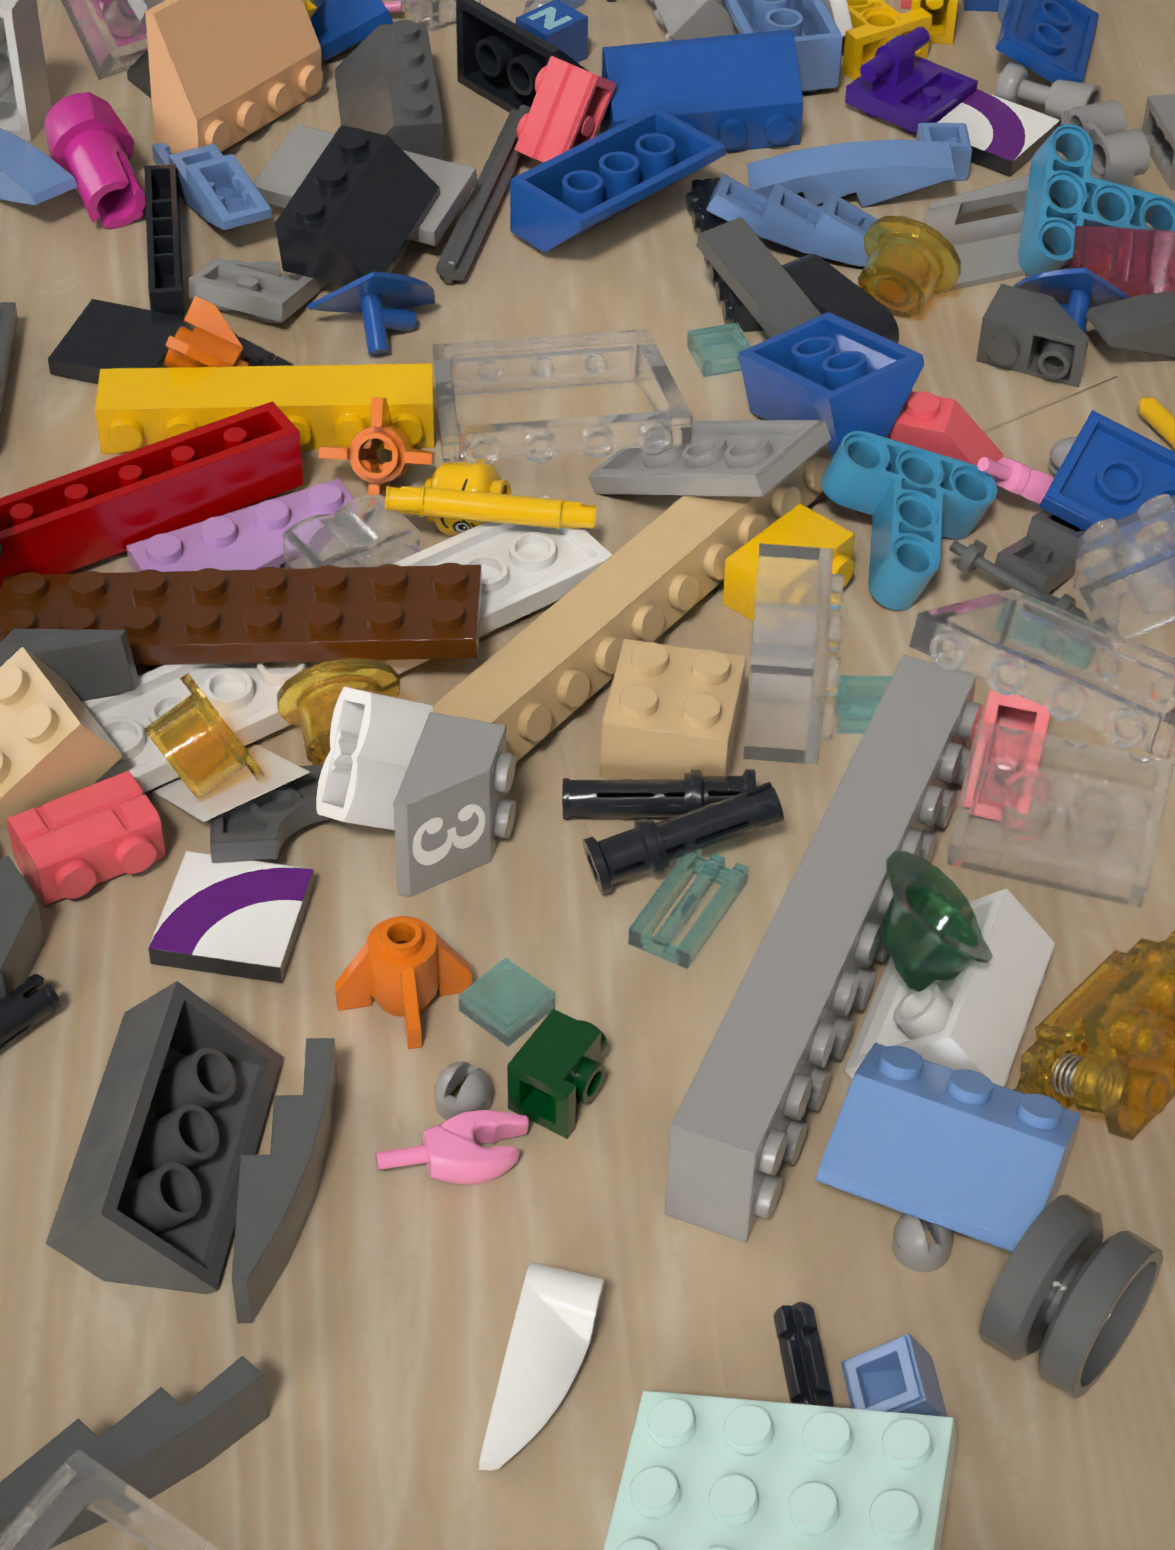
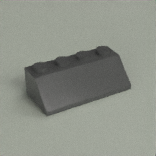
(393, 88)
(164, 1146)

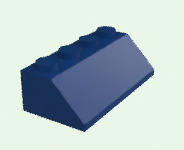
(726, 86)
(606, 177)

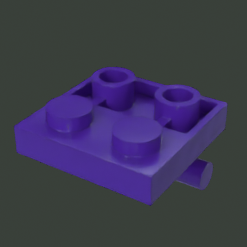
(907, 87)

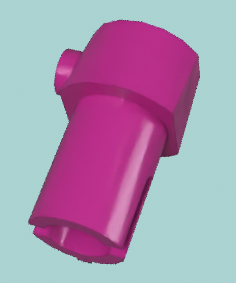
(96, 150)

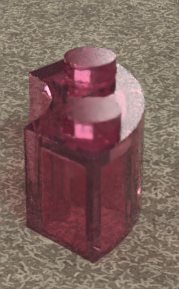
(1127, 257)

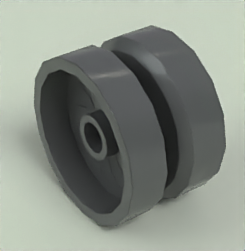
(1070, 1295)

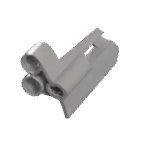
(991, 245)

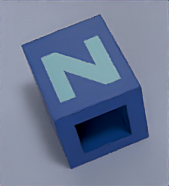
(559, 26)

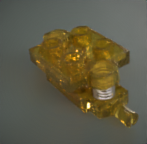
(1111, 1041)

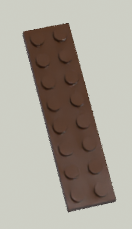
(261, 612)

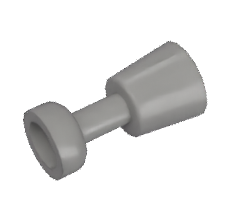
(1060, 97)

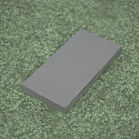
(305, 145)
(722, 460)

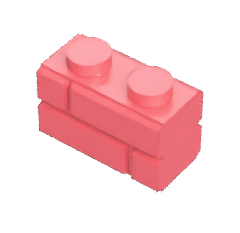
(564, 110)
(86, 838)

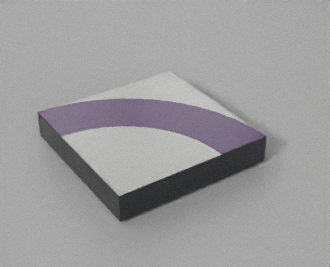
(1001, 131)
(232, 917)

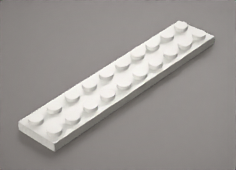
(520, 574)

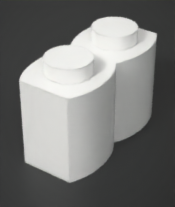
(368, 756)

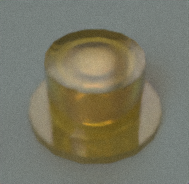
(907, 264)
(312, 695)
(200, 743)

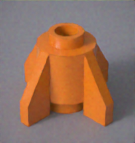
(208, 344)
(364, 447)
(402, 971)

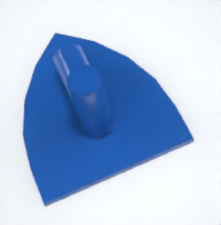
(1074, 290)
(383, 305)

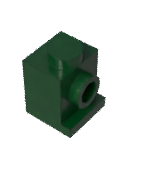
(556, 1072)

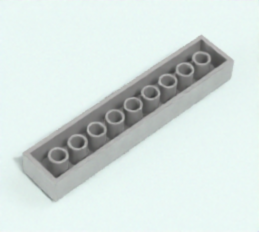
(817, 957)

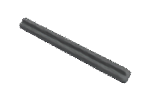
(482, 202)

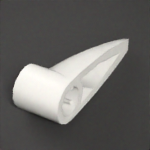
(541, 1358)

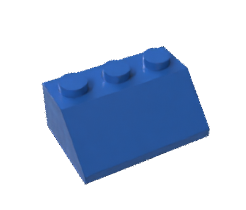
(830, 375)

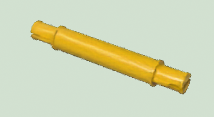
(490, 507)

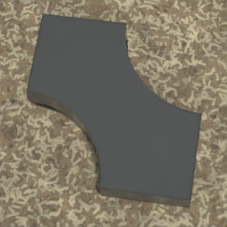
(264, 823)

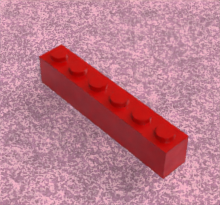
(149, 492)

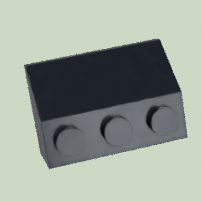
(500, 56)
(354, 209)

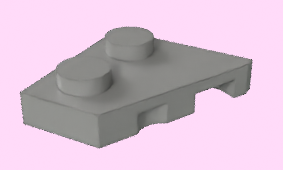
(253, 288)

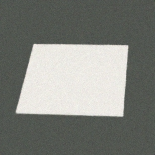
(235, 790)

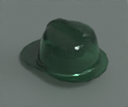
(928, 924)

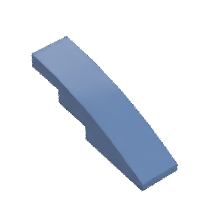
(869, 168)
(28, 173)
(215, 186)
(788, 219)

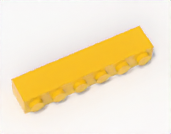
(321, 400)

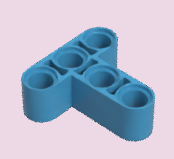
(1079, 200)
(913, 504)

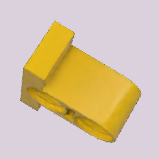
(873, 26)

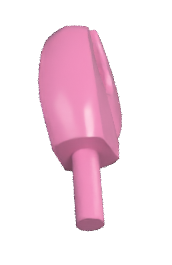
(1017, 477)
(453, 1148)

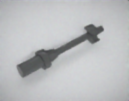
(973, 557)

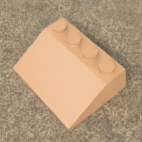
(227, 68)

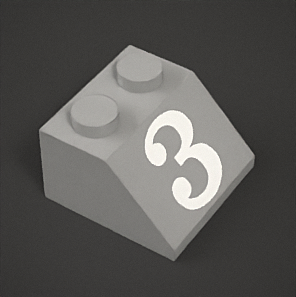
(452, 802)

